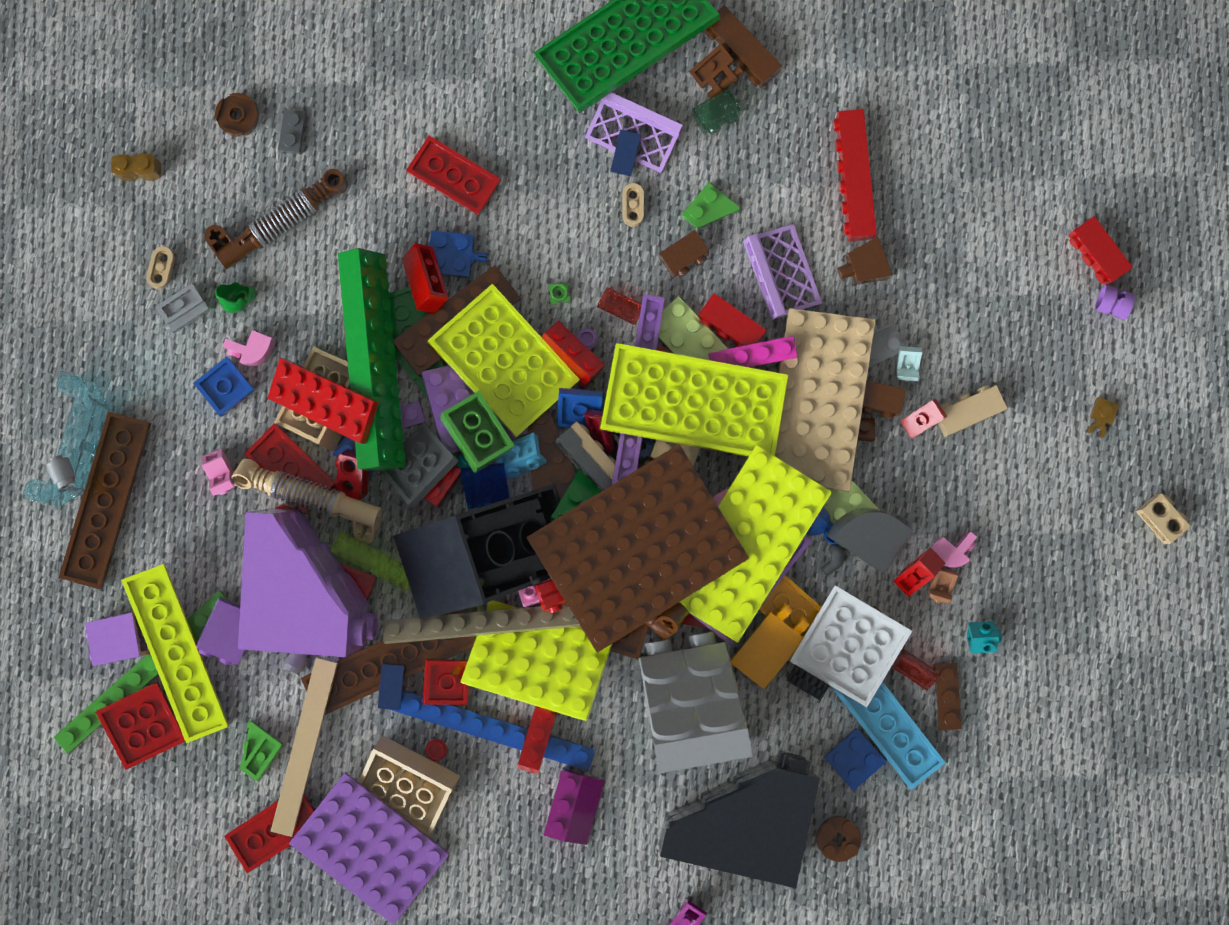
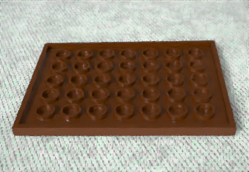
(637, 548)

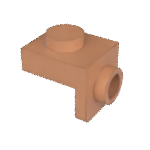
(942, 586)

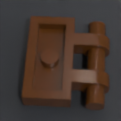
(712, 66)

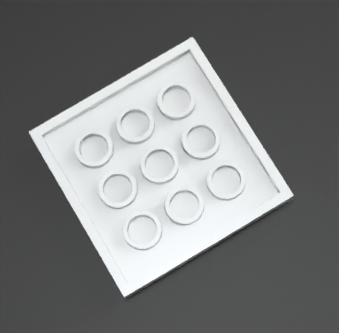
(850, 646)

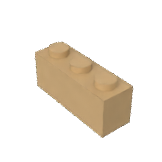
(971, 409)

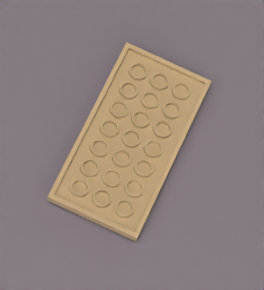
(824, 395)

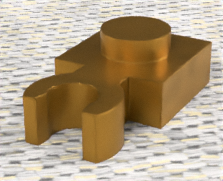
(1103, 413)

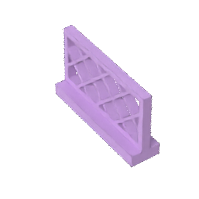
(641, 114)
(764, 272)

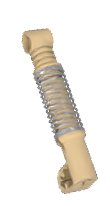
(365, 516)

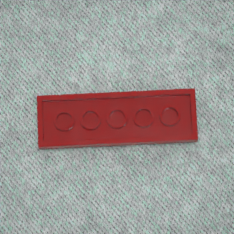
(323, 400)

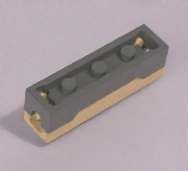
(587, 455)

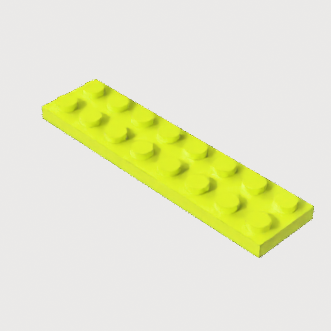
(175, 653)

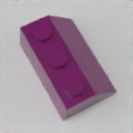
(574, 807)

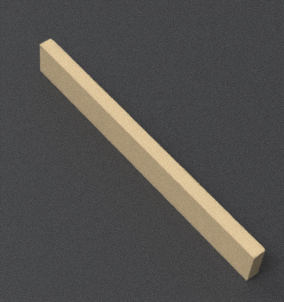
(304, 747)

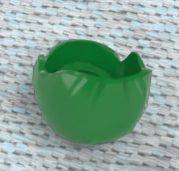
(235, 297)

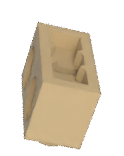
(1160, 522)

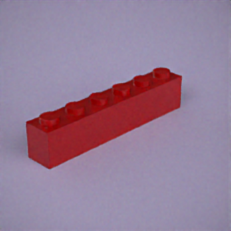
(855, 174)

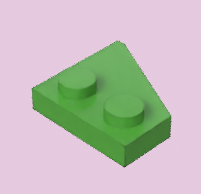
(709, 207)
(259, 751)

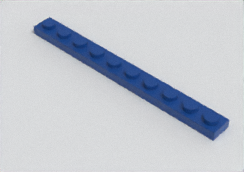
(492, 729)

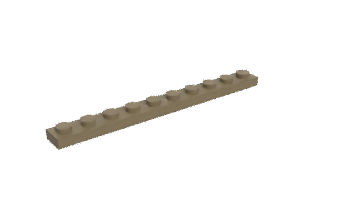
(476, 624)

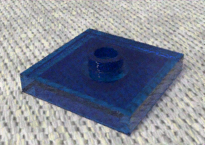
(485, 486)

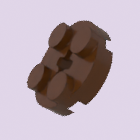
(230, 105)
(828, 831)

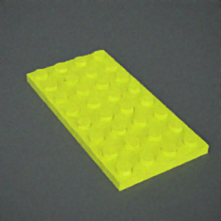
(693, 401)
(770, 514)

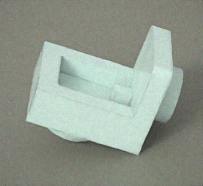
(908, 363)

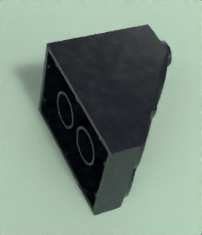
(454, 555)
(748, 824)

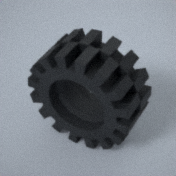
(807, 682)

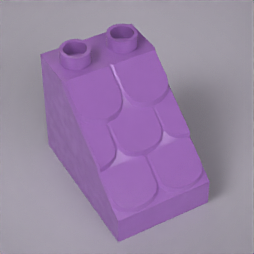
(297, 591)

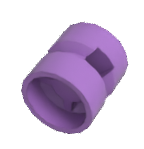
(1116, 302)

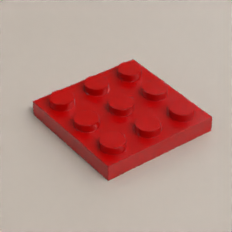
(141, 725)

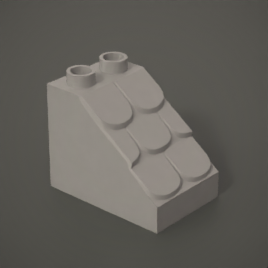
(693, 704)

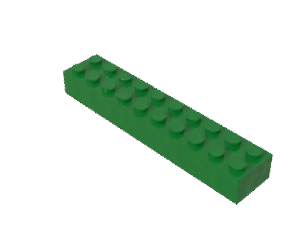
(372, 355)

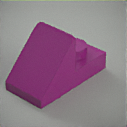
(688, 914)

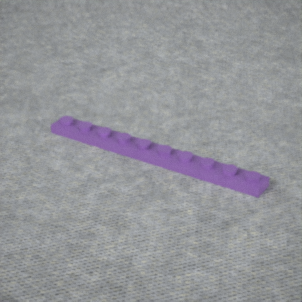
(647, 338)

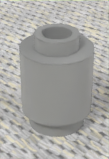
(61, 472)

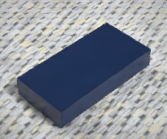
(625, 153)
(391, 686)

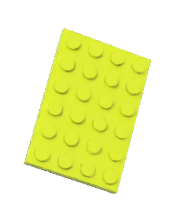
(503, 360)
(538, 667)

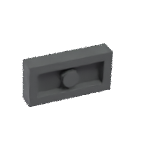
(292, 131)

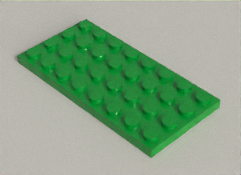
(620, 44)

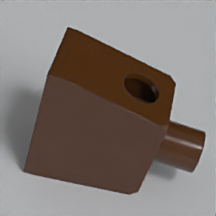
(866, 264)

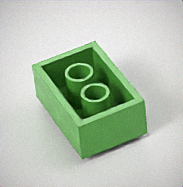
(477, 431)

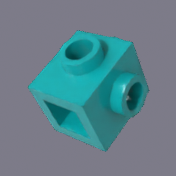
(983, 637)

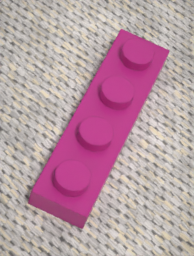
(757, 353)

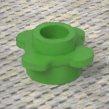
(554, 289)

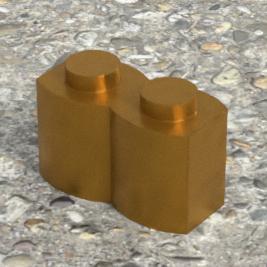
(139, 166)

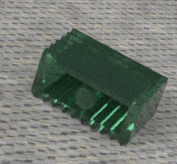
(717, 112)

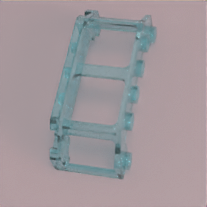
(78, 440)

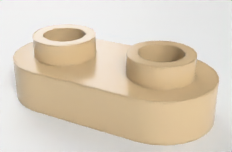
(633, 205)
(160, 268)

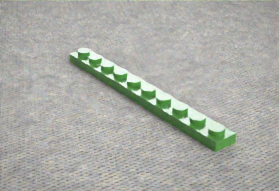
(132, 681)

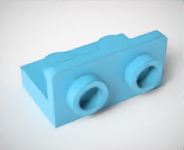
(523, 457)

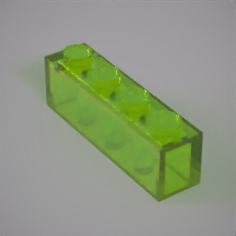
(371, 559)

